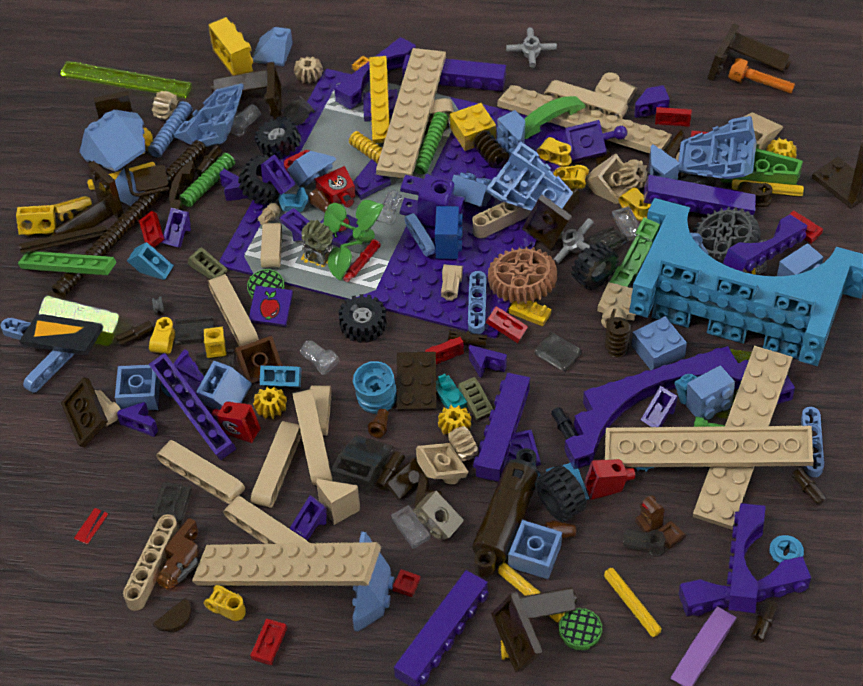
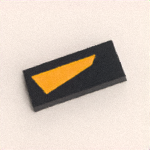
(61, 334)

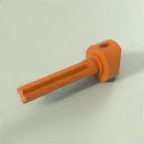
(740, 70)

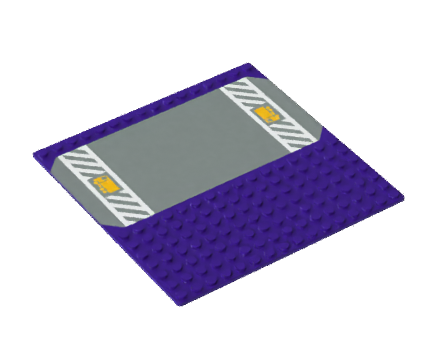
(398, 270)

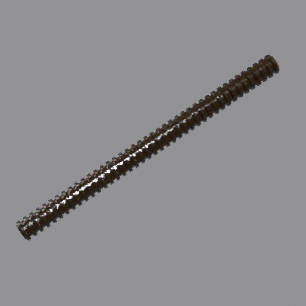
(128, 219)

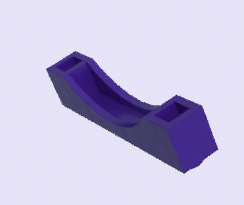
(351, 89)
(749, 255)
(744, 586)
(703, 596)

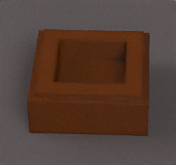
(672, 534)

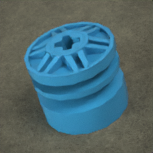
(375, 386)

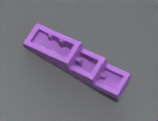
(703, 647)

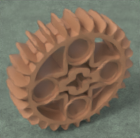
(522, 275)

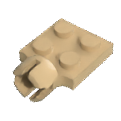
(615, 303)

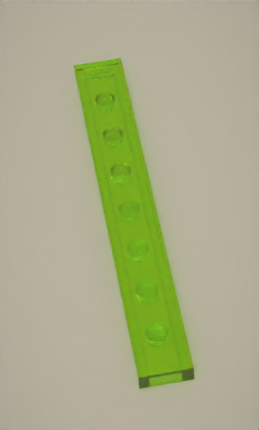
(125, 79)

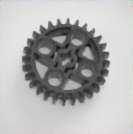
(723, 231)

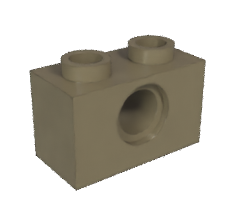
(448, 518)

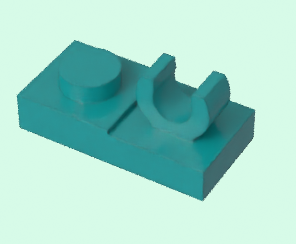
(449, 393)

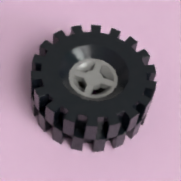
(278, 137)
(595, 265)
(362, 318)

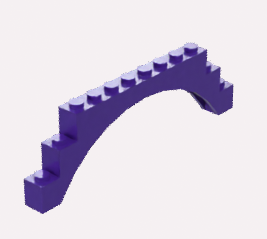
(611, 400)

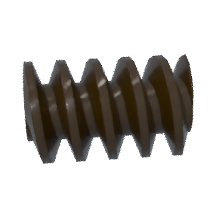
(490, 149)
(617, 337)

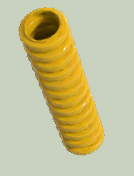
(366, 146)

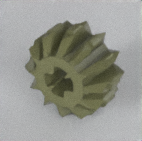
(317, 235)

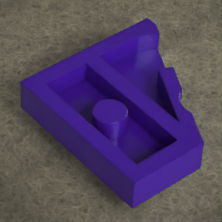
(368, 182)
(189, 370)

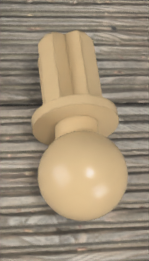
(269, 213)

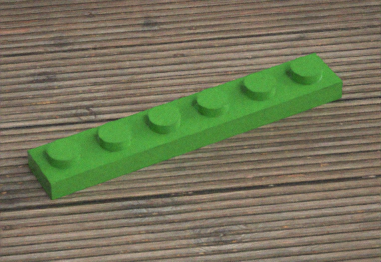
(67, 263)

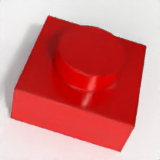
(406, 583)

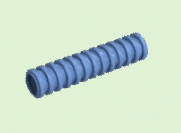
(167, 132)

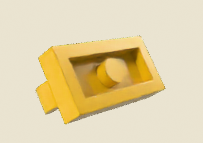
(78, 204)
(531, 312)

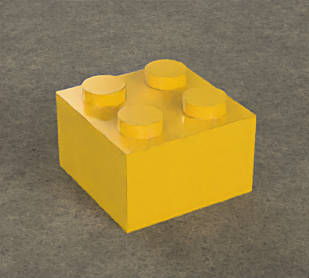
(469, 123)

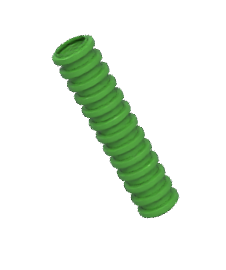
(431, 142)
(206, 180)

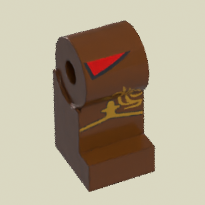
(651, 515)

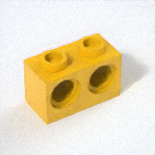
(35, 215)

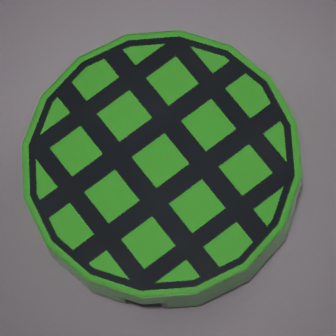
(265, 278)
(580, 629)

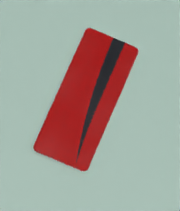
(91, 526)

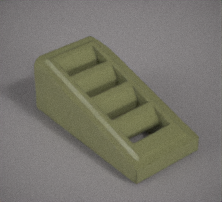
(193, 261)
(473, 387)

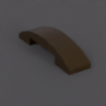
(183, 177)

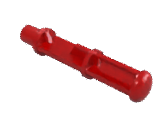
(362, 260)

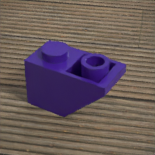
(650, 100)

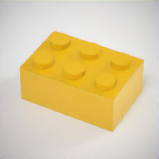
(231, 47)

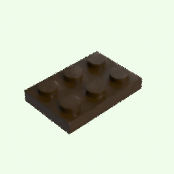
(416, 381)
(84, 412)

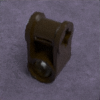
(757, 189)

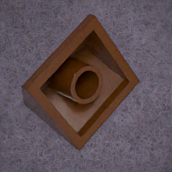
(257, 353)

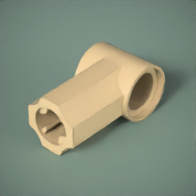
(451, 278)
(109, 408)

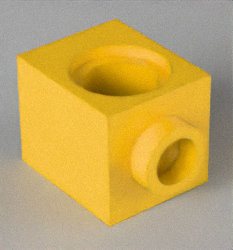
(214, 342)

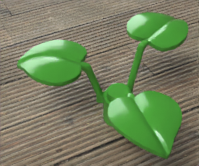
(367, 214)

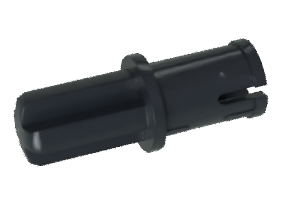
(563, 423)

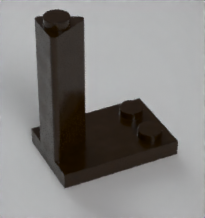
(750, 48)
(257, 80)
(843, 180)
(108, 203)
(549, 220)
(514, 625)

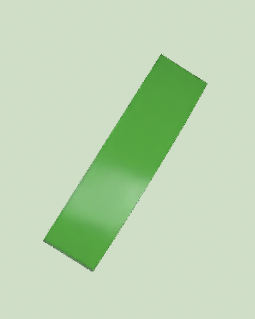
(549, 111)
(637, 253)

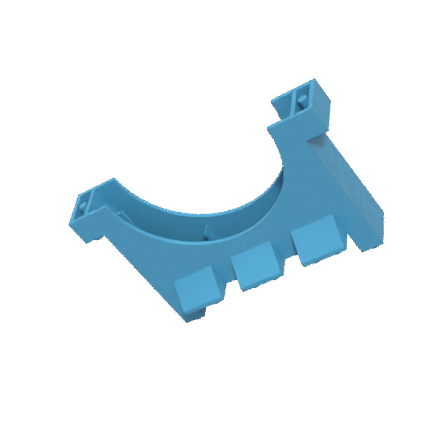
(789, 310)

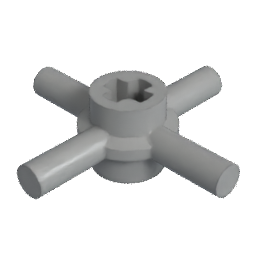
(531, 47)
(573, 241)

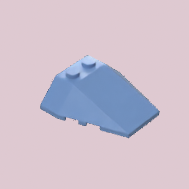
(214, 120)
(114, 139)
(722, 152)
(526, 179)
(374, 598)

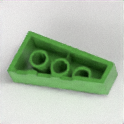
(773, 169)

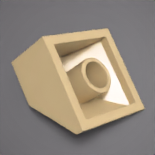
(605, 179)

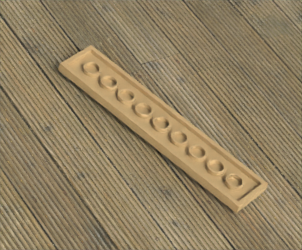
(411, 113)
(638, 136)
(752, 406)
(710, 446)
(288, 564)

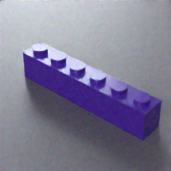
(470, 74)
(698, 197)
(192, 406)
(502, 428)
(441, 629)

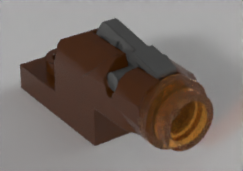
(181, 556)

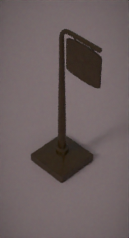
(145, 178)

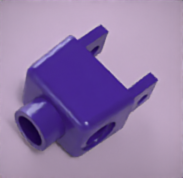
(431, 192)

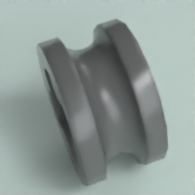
(158, 305)

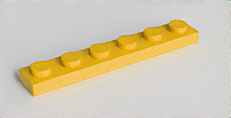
(379, 98)

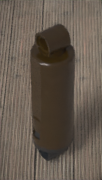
(505, 512)

